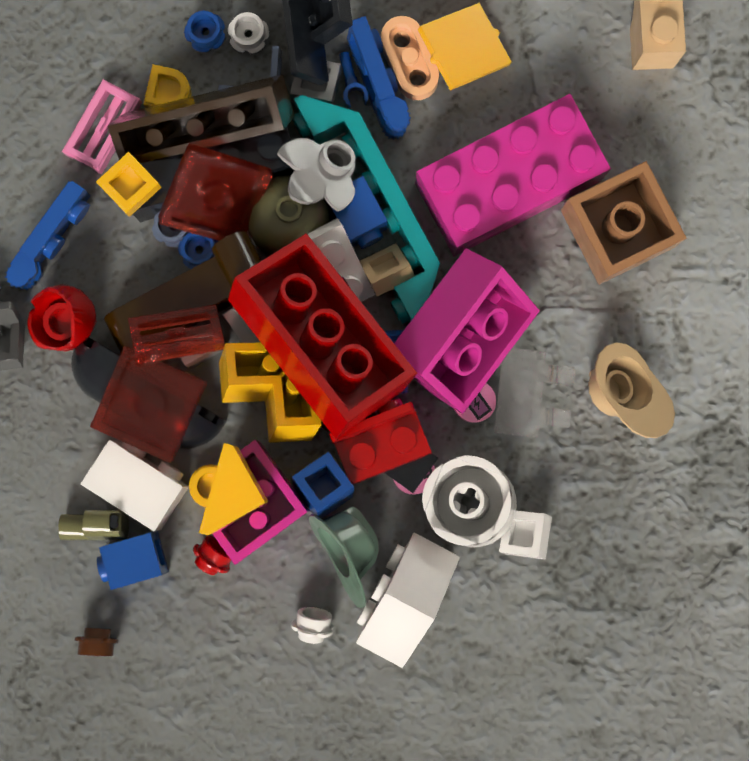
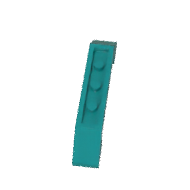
(326, 121)

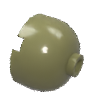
(280, 220)

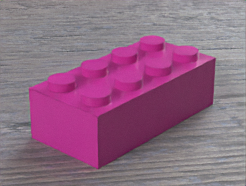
(512, 174)

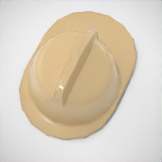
(629, 390)

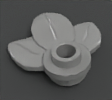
(316, 175)

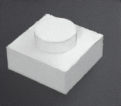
(527, 535)

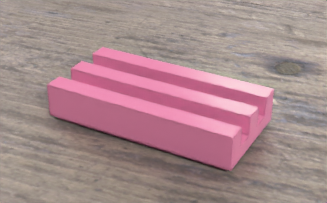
(87, 120)

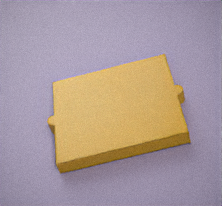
(464, 46)

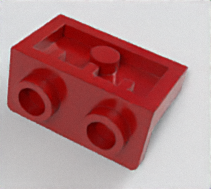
(382, 442)

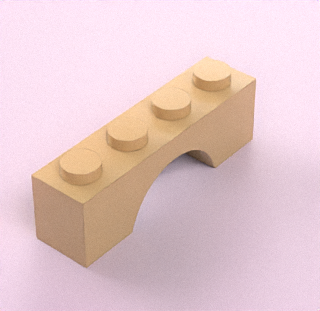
(657, 34)

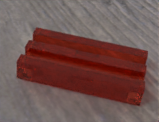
(181, 348)

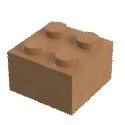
(622, 222)

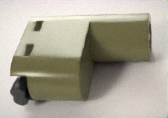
(94, 525)

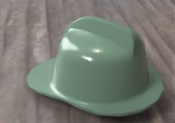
(350, 546)

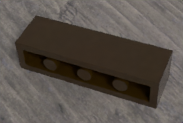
(203, 120)

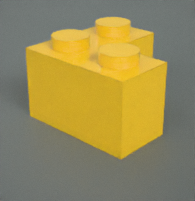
(254, 376)

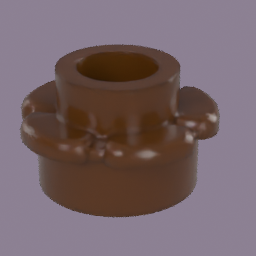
(96, 642)

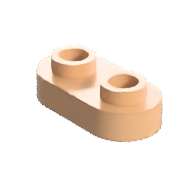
(409, 60)

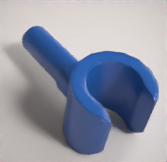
(351, 80)

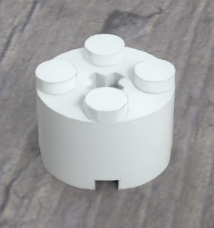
(458, 479)

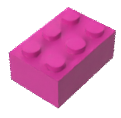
(466, 329)

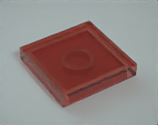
(213, 193)
(148, 405)

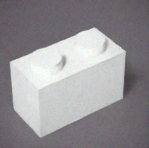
(136, 484)

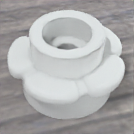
(248, 22)
(313, 624)

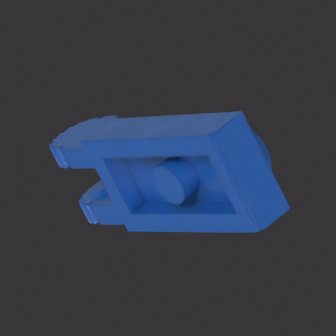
(379, 82)
(47, 237)

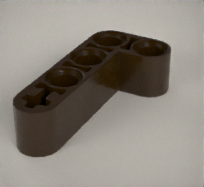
(197, 287)

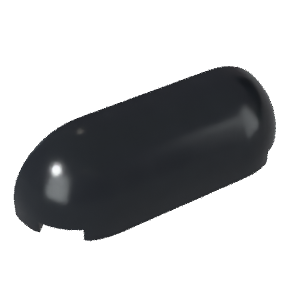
(93, 369)

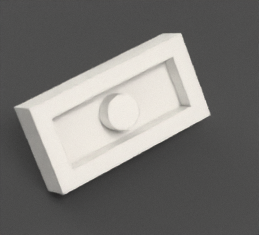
(338, 250)

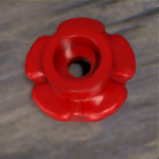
(211, 556)

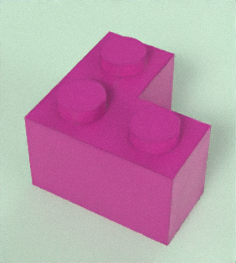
(268, 520)

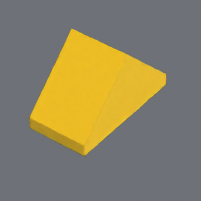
(232, 492)

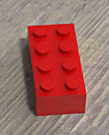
(320, 335)

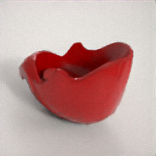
(61, 318)

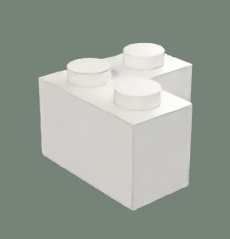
(406, 599)

